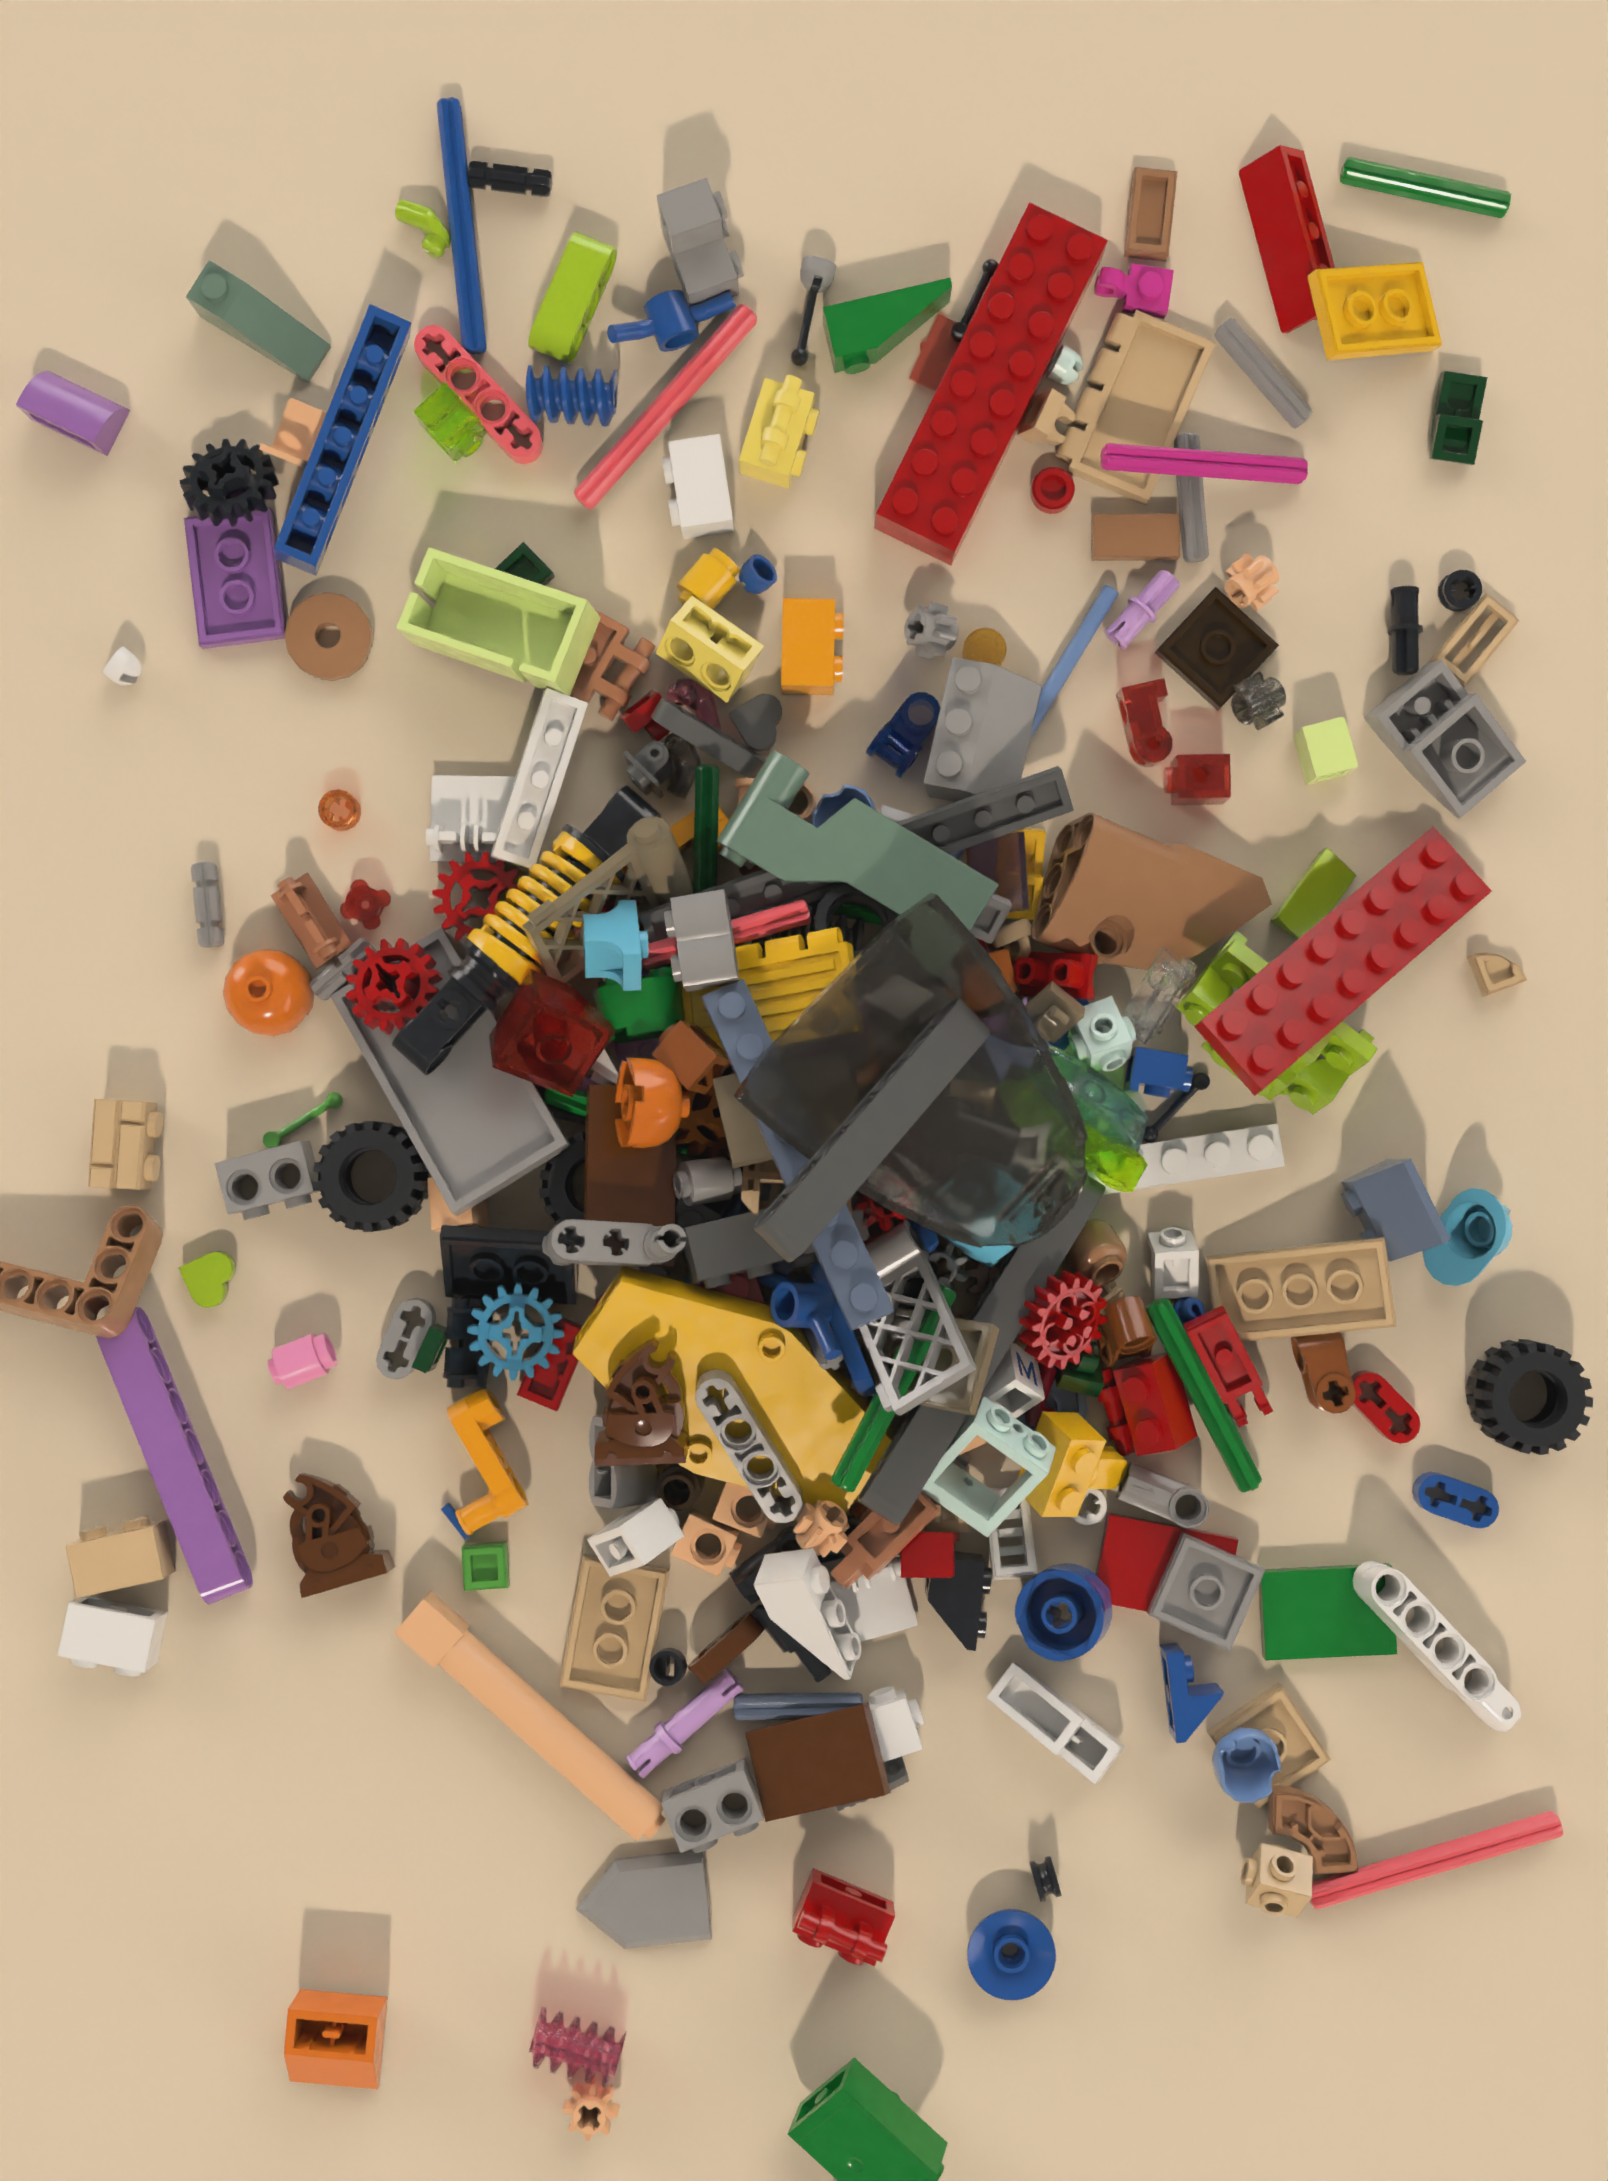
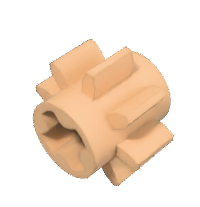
(1251, 581)
(822, 1527)
(591, 2120)

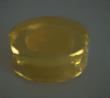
(985, 646)

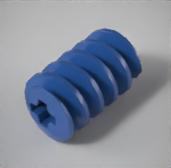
(571, 396)

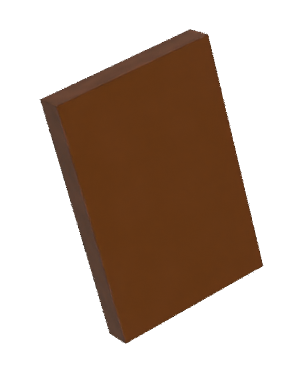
(817, 1762)

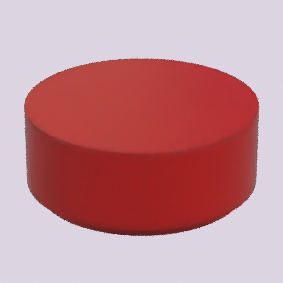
(1052, 490)

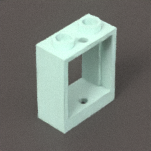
(968, 1496)

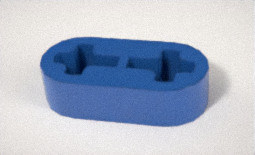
(1452, 1509)

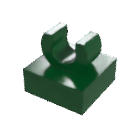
(1084, 1377)

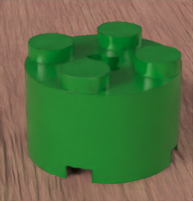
(642, 1012)

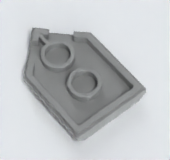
(651, 1900)

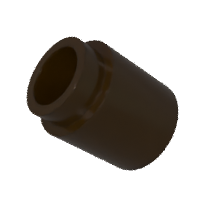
(678, 1495)

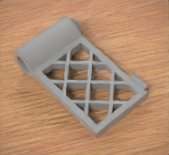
(897, 1259)

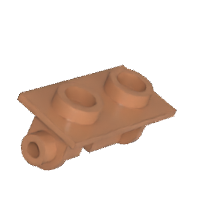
(311, 919)

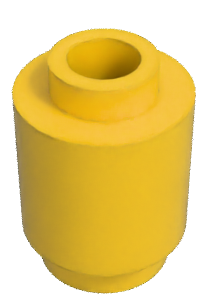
(709, 579)

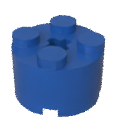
(1040, 1618)

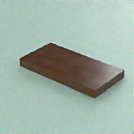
(624, 1181)

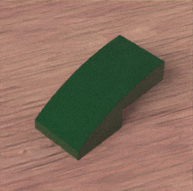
(1456, 418)

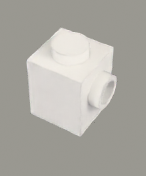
(895, 1722)

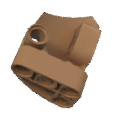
(1138, 896)

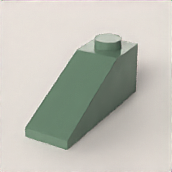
(256, 321)

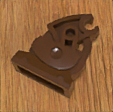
(641, 1425)
(336, 1540)

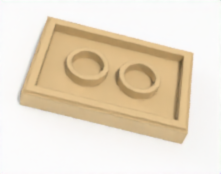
(614, 1630)

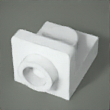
(1174, 1263)

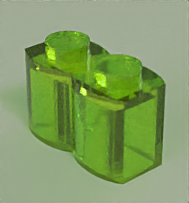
(1112, 1160)

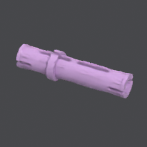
(671, 1734)

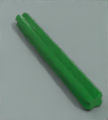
(1203, 1394)
(876, 1419)

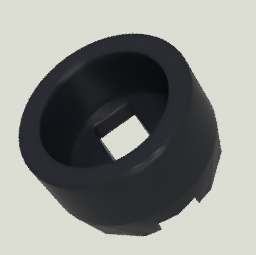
(660, 1666)

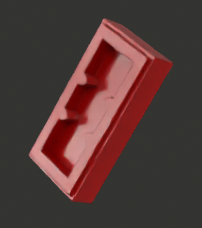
(551, 1384)

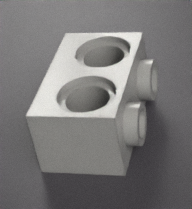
(267, 1169)
(707, 1795)

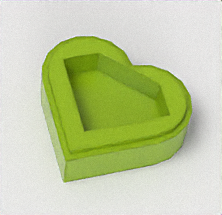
(208, 1278)

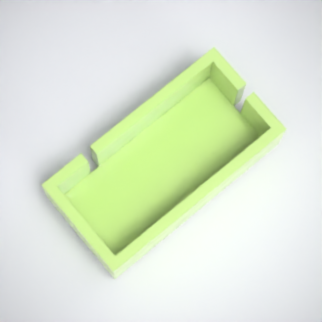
(499, 622)

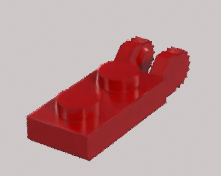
(1226, 1361)

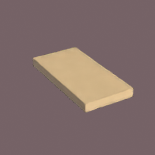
(1304, 1289)

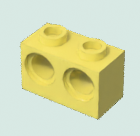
(709, 649)

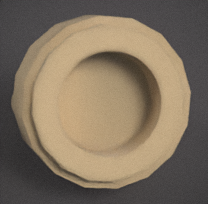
(1014, 932)

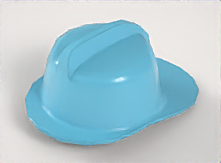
(1477, 1232)

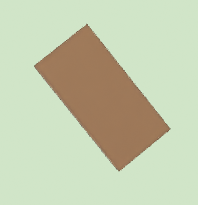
(1150, 214)
(1135, 537)

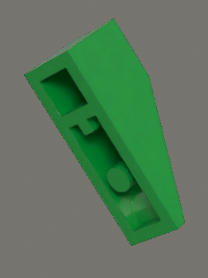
(872, 326)

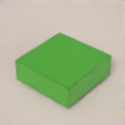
(485, 1566)

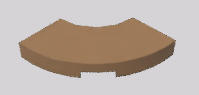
(1314, 1826)

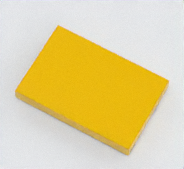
(1374, 310)

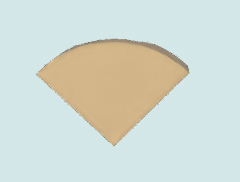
(1494, 972)

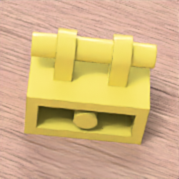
(778, 432)

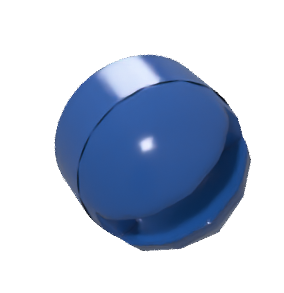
(757, 574)

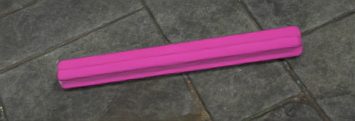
(1203, 463)

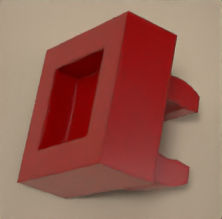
(639, 716)

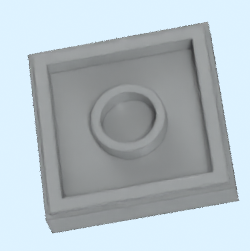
(1205, 1591)

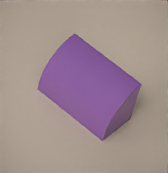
(73, 411)

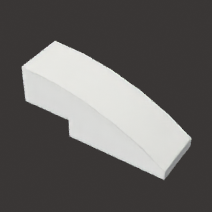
(1055, 1722)

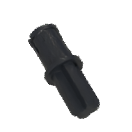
(1405, 630)

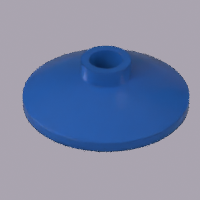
(1016, 1974)

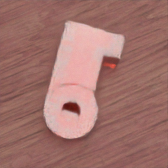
(1142, 723)

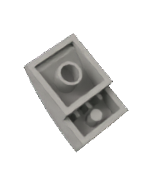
(1445, 738)

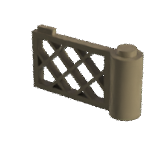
(653, 872)

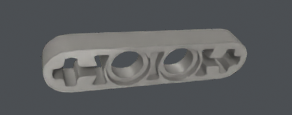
(745, 1448)

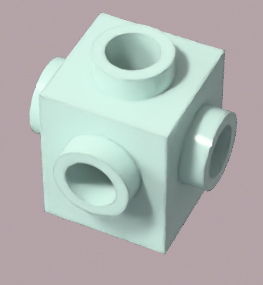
(1103, 1036)

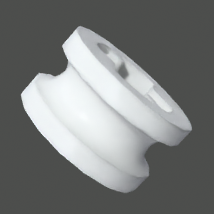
(1090, 1517)

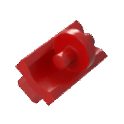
(1068, 970)

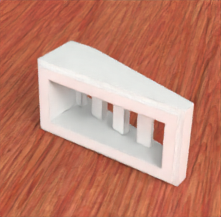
(1013, 1571)

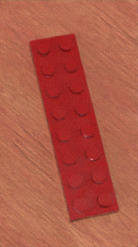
(1342, 961)

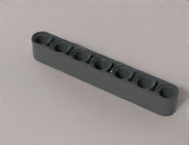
(871, 1130)

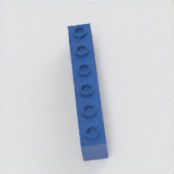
(342, 440)

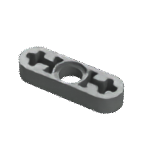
(707, 738)

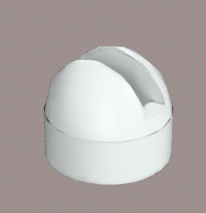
(123, 667)

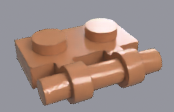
(604, 648)

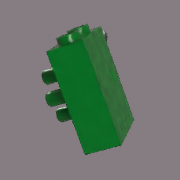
(866, 2131)

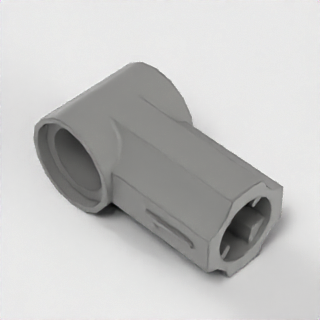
(1159, 1495)

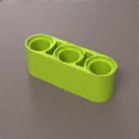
(572, 297)

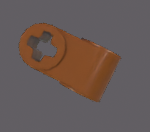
(1126, 1331)
(1324, 1361)

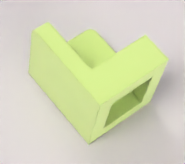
(1325, 750)

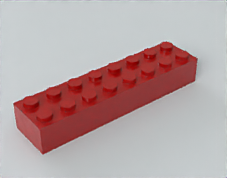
(990, 383)

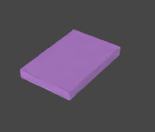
(235, 580)

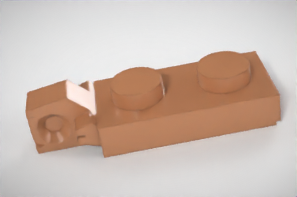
(879, 1541)

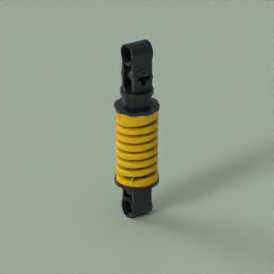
(500, 950)

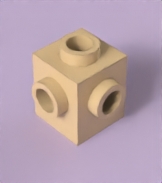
(1278, 1879)

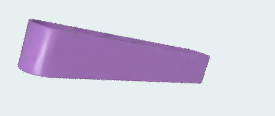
(176, 1460)

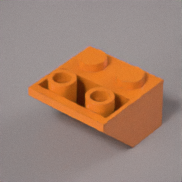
(335, 2038)

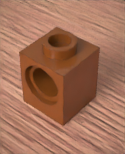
(691, 1056)

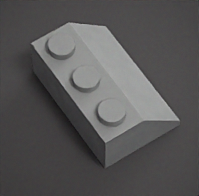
(980, 730)

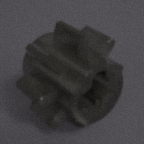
(1258, 700)

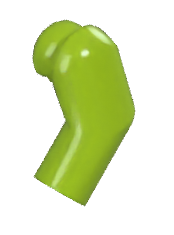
(424, 218)

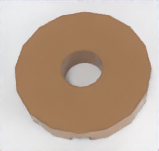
(311, 618)

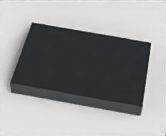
(483, 1258)

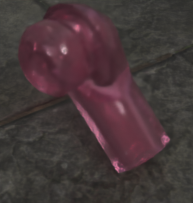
(695, 697)

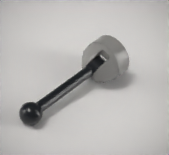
(816, 277)

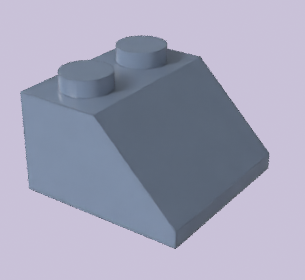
(1395, 1206)

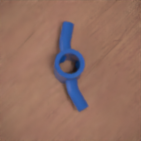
(671, 320)
(803, 1307)

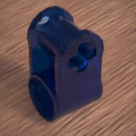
(905, 735)

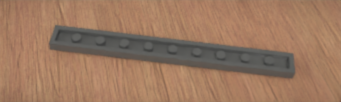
(946, 827)

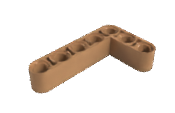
(99, 1286)

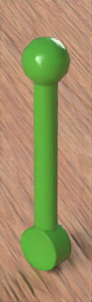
(274, 1139)

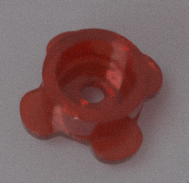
(353, 904)

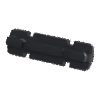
(509, 179)

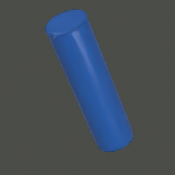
(450, 1513)

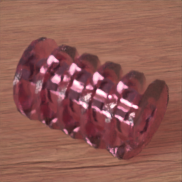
(576, 2047)

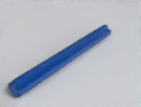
(461, 226)

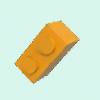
(808, 646)

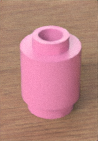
(302, 1360)

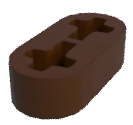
(726, 1647)

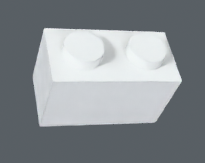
(700, 486)
(636, 1537)
(112, 1635)

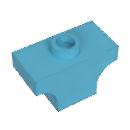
(615, 945)

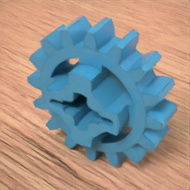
(494, 1331)

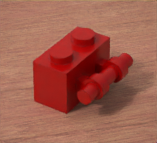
(1153, 1406)
(843, 1918)

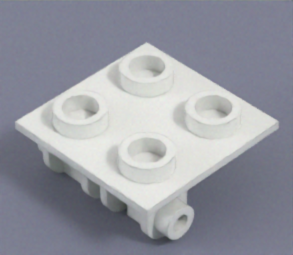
(466, 815)
(876, 1604)

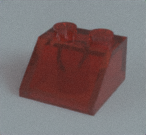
(549, 1035)

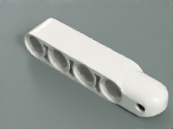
(1483, 1692)

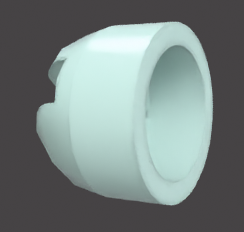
(1065, 366)

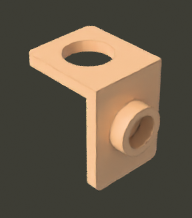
(296, 433)

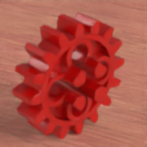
(1081, 1319)

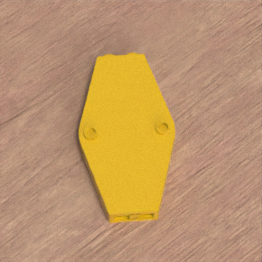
(799, 1404)

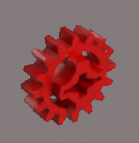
(466, 881)
(374, 988)

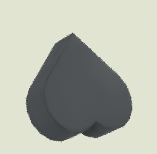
(757, 721)

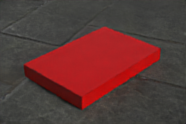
(1137, 1553)

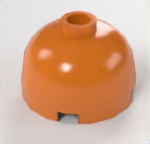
(268, 992)
(649, 1103)

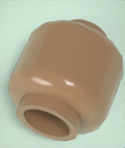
(1097, 1253)

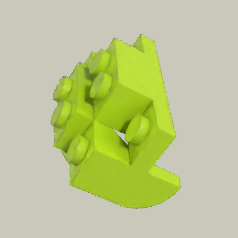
(1307, 1081)

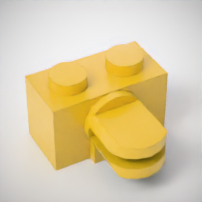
(1078, 1465)

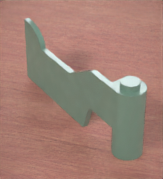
(850, 848)

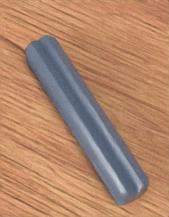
(790, 1705)

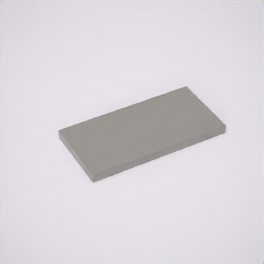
(464, 1118)

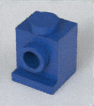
(1157, 1072)

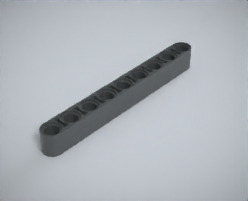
(930, 1430)

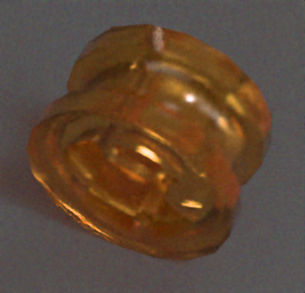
(328, 816)

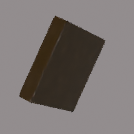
(1216, 648)

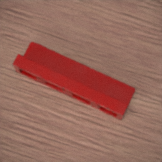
(1287, 231)

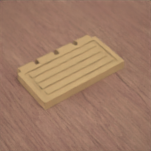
(1140, 400)

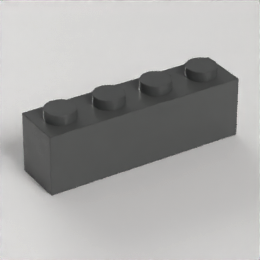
(733, 1247)

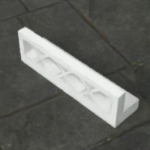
(539, 779)

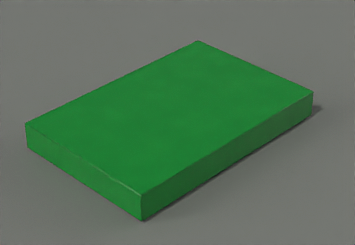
(1319, 1615)

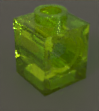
(450, 423)

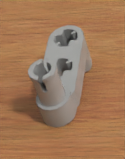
(640, 1243)

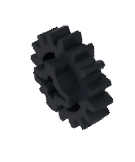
(229, 482)

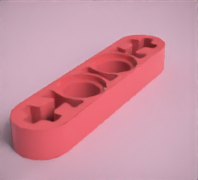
(479, 394)

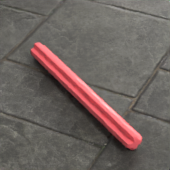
(665, 406)
(1436, 1859)

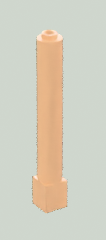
(443, 1639)

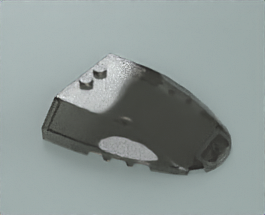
(999, 1144)

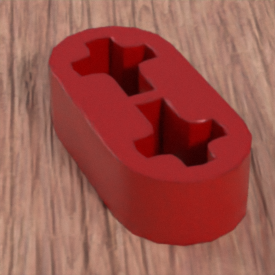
(1389, 1399)

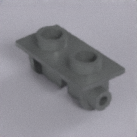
(649, 767)

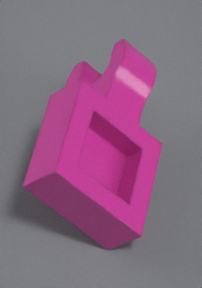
(1142, 289)

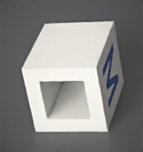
(1015, 1382)

